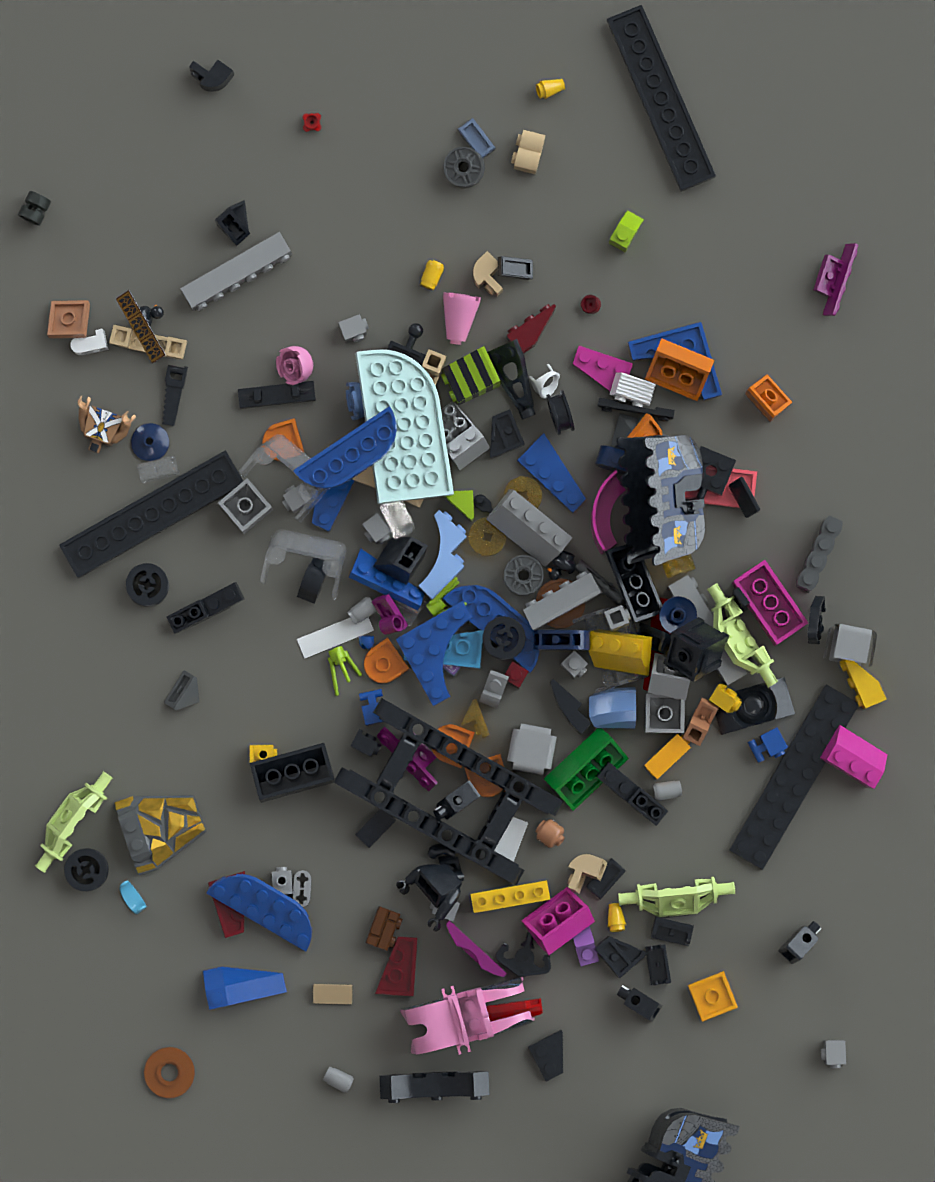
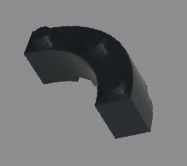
(434, 1085)

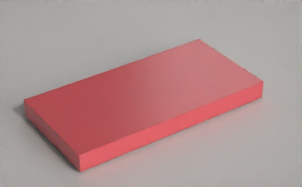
(727, 498)

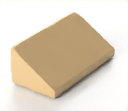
(332, 993)

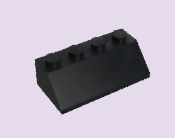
(634, 585)
(292, 772)

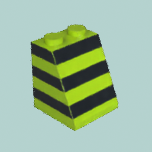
(470, 376)

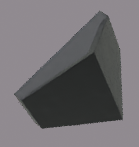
(234, 222)

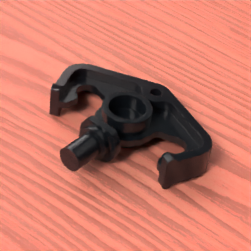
(815, 625)
(523, 961)

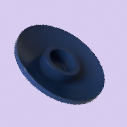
(156, 449)
(686, 610)

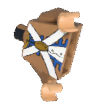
(102, 425)

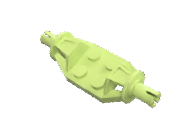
(740, 642)
(66, 818)
(679, 900)

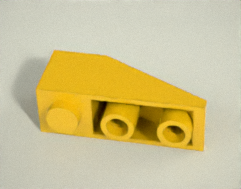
(865, 685)

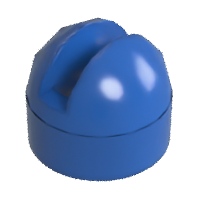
(366, 641)

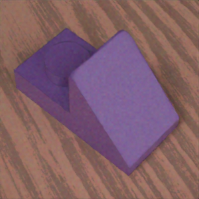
(585, 947)

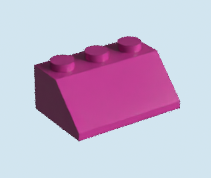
(855, 757)
(558, 920)

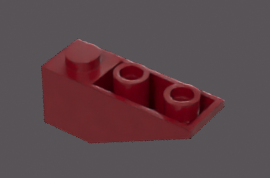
(531, 330)

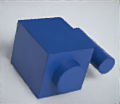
(369, 717)
(771, 743)

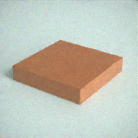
(68, 319)

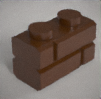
(383, 928)

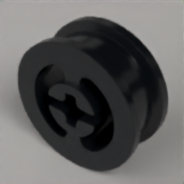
(560, 412)
(150, 569)
(499, 652)
(74, 860)

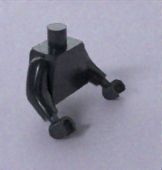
(438, 885)

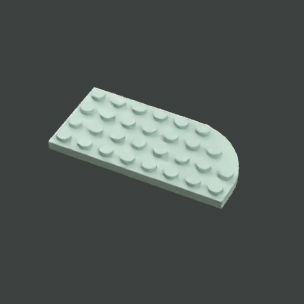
(419, 456)

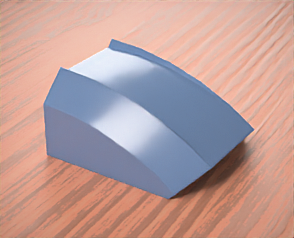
(613, 708)

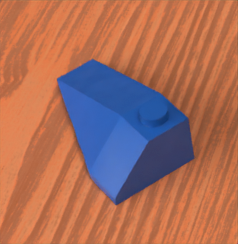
(234, 985)

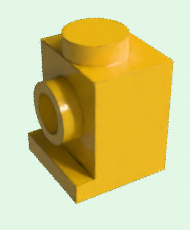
(725, 698)
(255, 751)

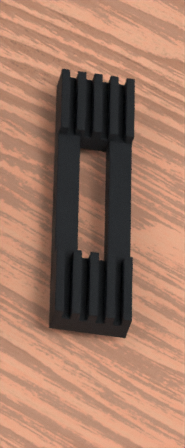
(662, 413)

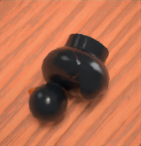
(156, 313)
(564, 562)

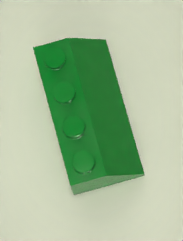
(576, 775)

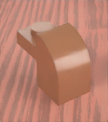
(700, 721)

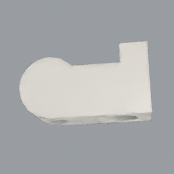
(91, 344)

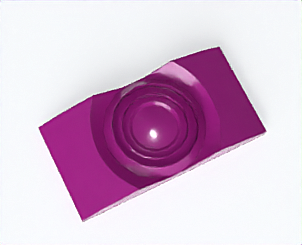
(474, 951)

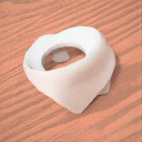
(539, 383)

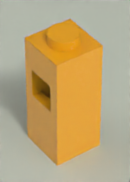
(667, 756)

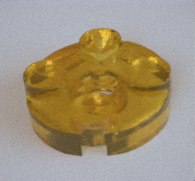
(529, 485)
(484, 547)

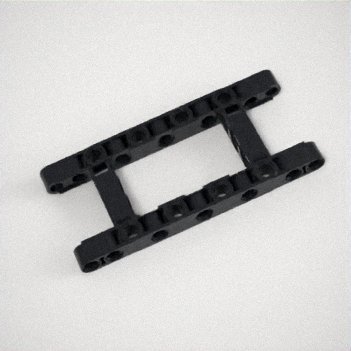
(430, 825)

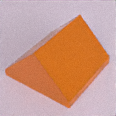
(768, 397)

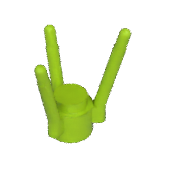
(437, 605)
(338, 657)

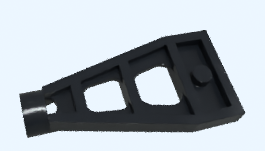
(504, 355)

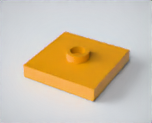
(712, 996)

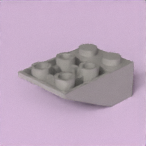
(462, 437)

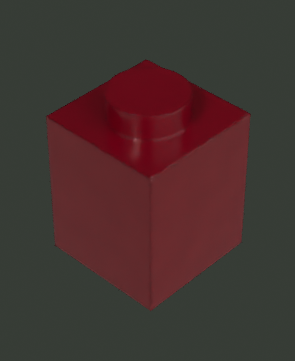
(516, 675)

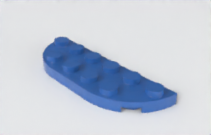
(351, 453)
(487, 605)
(265, 906)

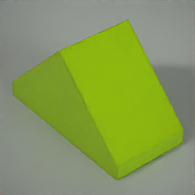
(463, 502)

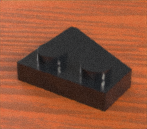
(619, 955)
(549, 1055)

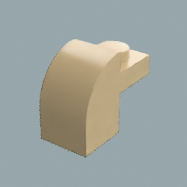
(482, 273)
(433, 364)
(585, 866)

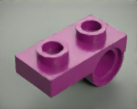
(391, 618)

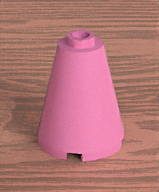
(459, 315)

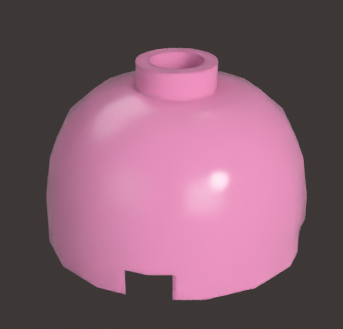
(294, 364)

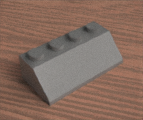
(529, 527)
(562, 601)

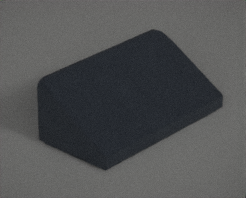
(744, 497)
(375, 828)

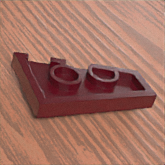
(230, 920)
(400, 969)

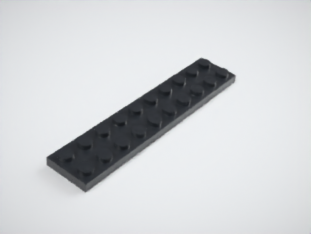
(661, 98)
(151, 514)
(792, 778)

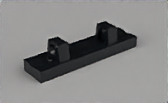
(276, 395)

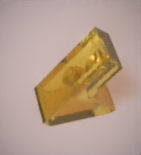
(678, 566)
(474, 714)

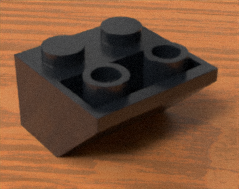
(401, 558)

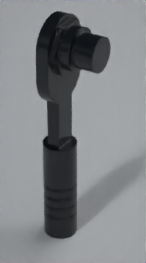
(482, 503)

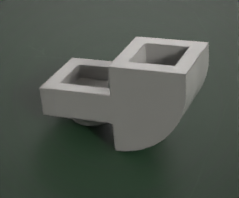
(493, 689)

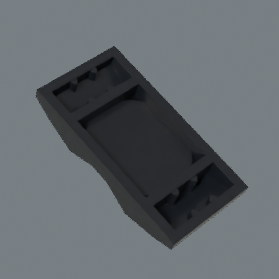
(757, 707)

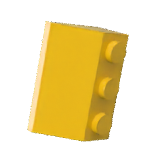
(620, 651)

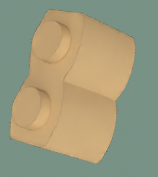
(529, 151)

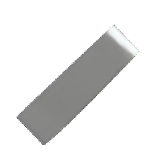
(297, 887)

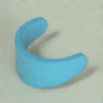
(132, 897)

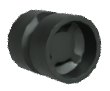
(37, 202)

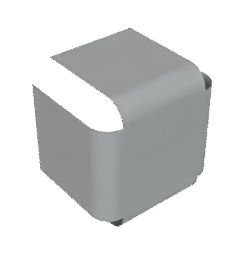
(851, 644)
(531, 749)

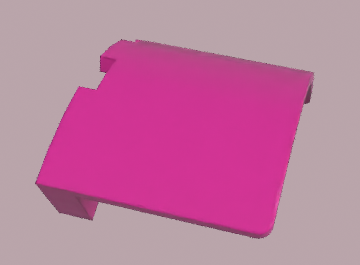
(601, 512)

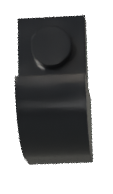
(215, 78)
(312, 581)

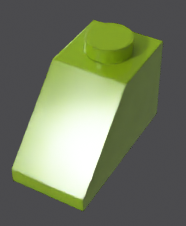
(626, 231)

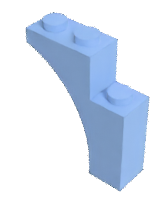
(447, 565)

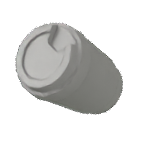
(362, 610)
(667, 790)
(338, 1079)

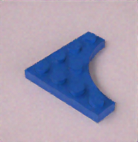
(689, 337)
(427, 647)

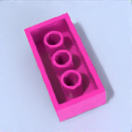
(770, 603)

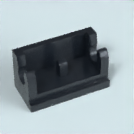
(660, 639)
(672, 931)
(658, 964)

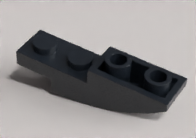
(205, 608)
(631, 793)

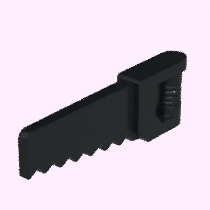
(173, 394)

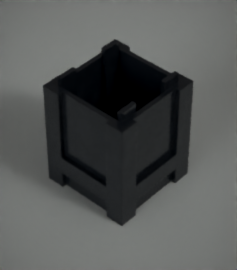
(696, 649)

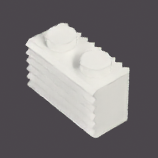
(632, 389)

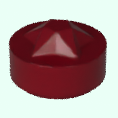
(590, 304)

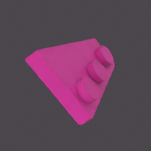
(600, 366)

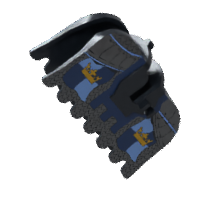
(659, 514)
(686, 1145)

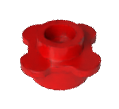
(311, 117)

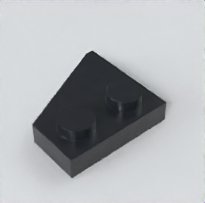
(504, 434)

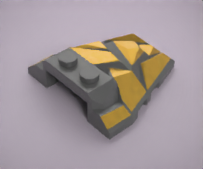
(158, 827)

